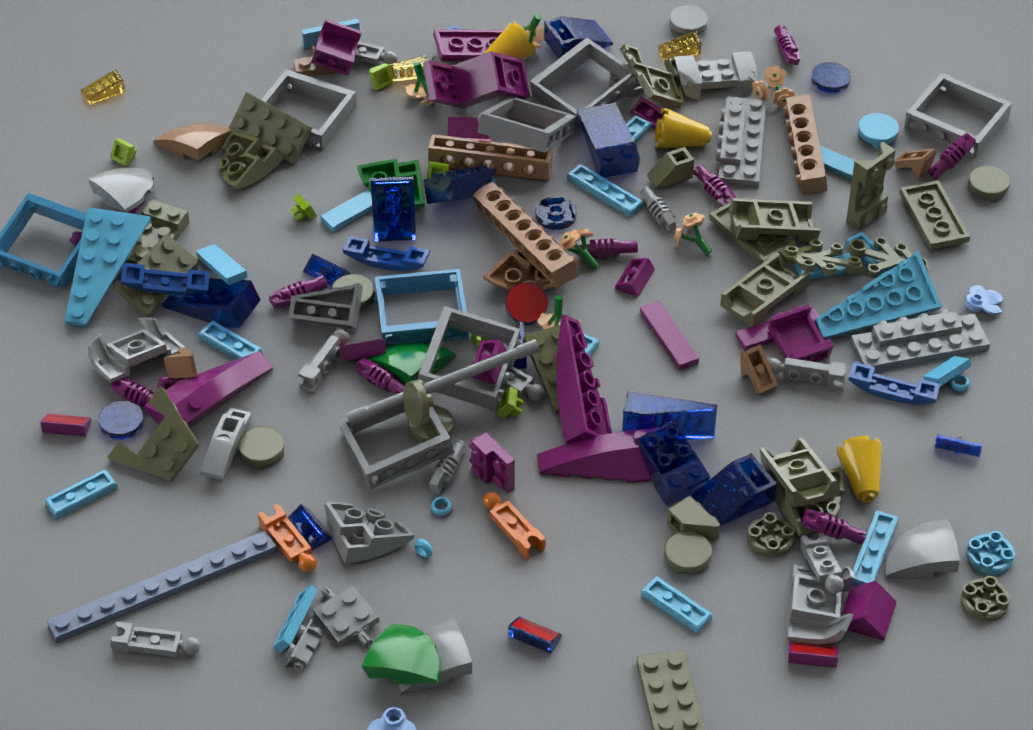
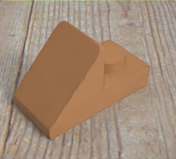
(307, 68)
(918, 160)
(181, 364)
(758, 369)

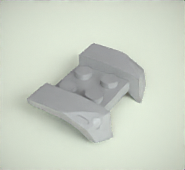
(721, 73)
(115, 358)
(816, 611)

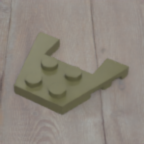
(656, 83)
(166, 448)

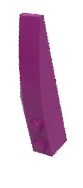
(210, 389)
(579, 401)
(600, 456)

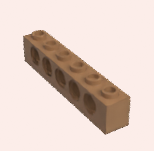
(806, 144)
(505, 157)

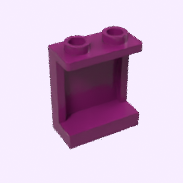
(336, 47)
(798, 335)

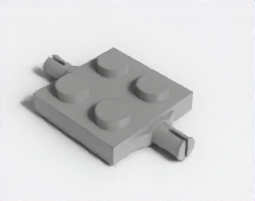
(346, 616)

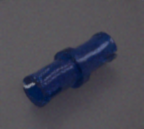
(958, 445)

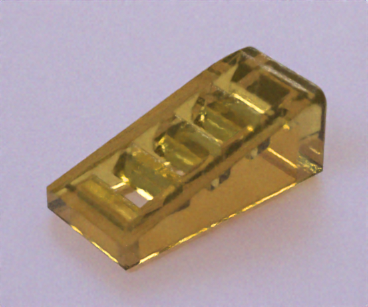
(687, 45)
(406, 64)
(109, 85)

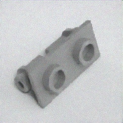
(297, 652)

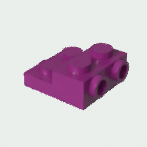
(492, 463)

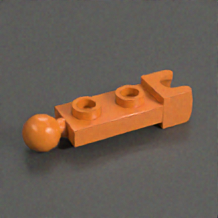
(514, 525)
(288, 539)

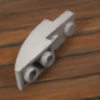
(224, 443)

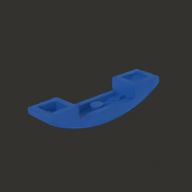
(385, 258)
(165, 281)
(893, 389)

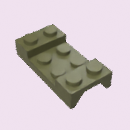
(866, 190)
(772, 217)
(163, 220)
(762, 289)
(801, 474)

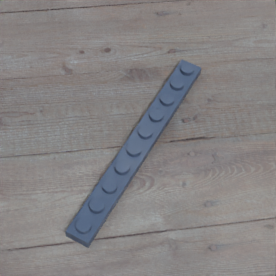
(161, 586)

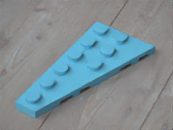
(103, 249)
(894, 294)

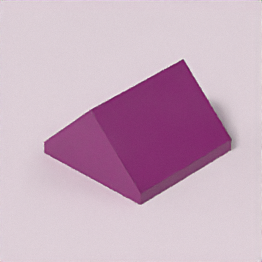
(464, 128)
(871, 610)

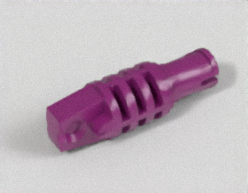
(787, 45)
(952, 155)
(714, 185)
(610, 247)
(283, 296)
(379, 376)
(132, 391)
(832, 526)

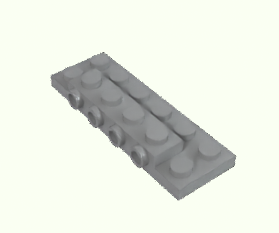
(741, 141)
(920, 340)

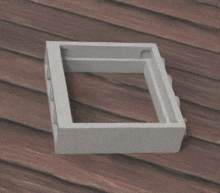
(572, 60)
(318, 90)
(557, 124)
(946, 133)
(478, 326)
(402, 462)

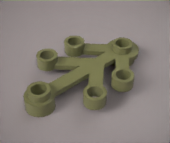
(890, 257)
(821, 258)

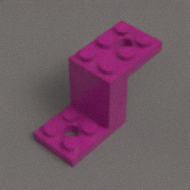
(476, 80)

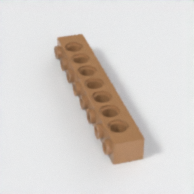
(525, 234)

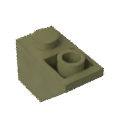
(672, 168)
(691, 516)

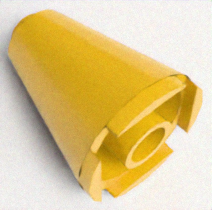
(513, 43)
(680, 131)
(862, 465)

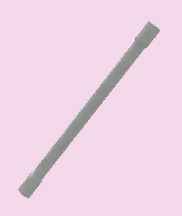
(520, 351)

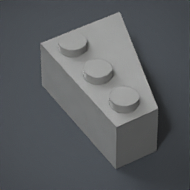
(330, 307)

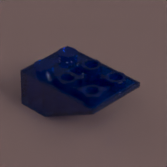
(567, 32)
(455, 184)
(672, 463)
(737, 490)

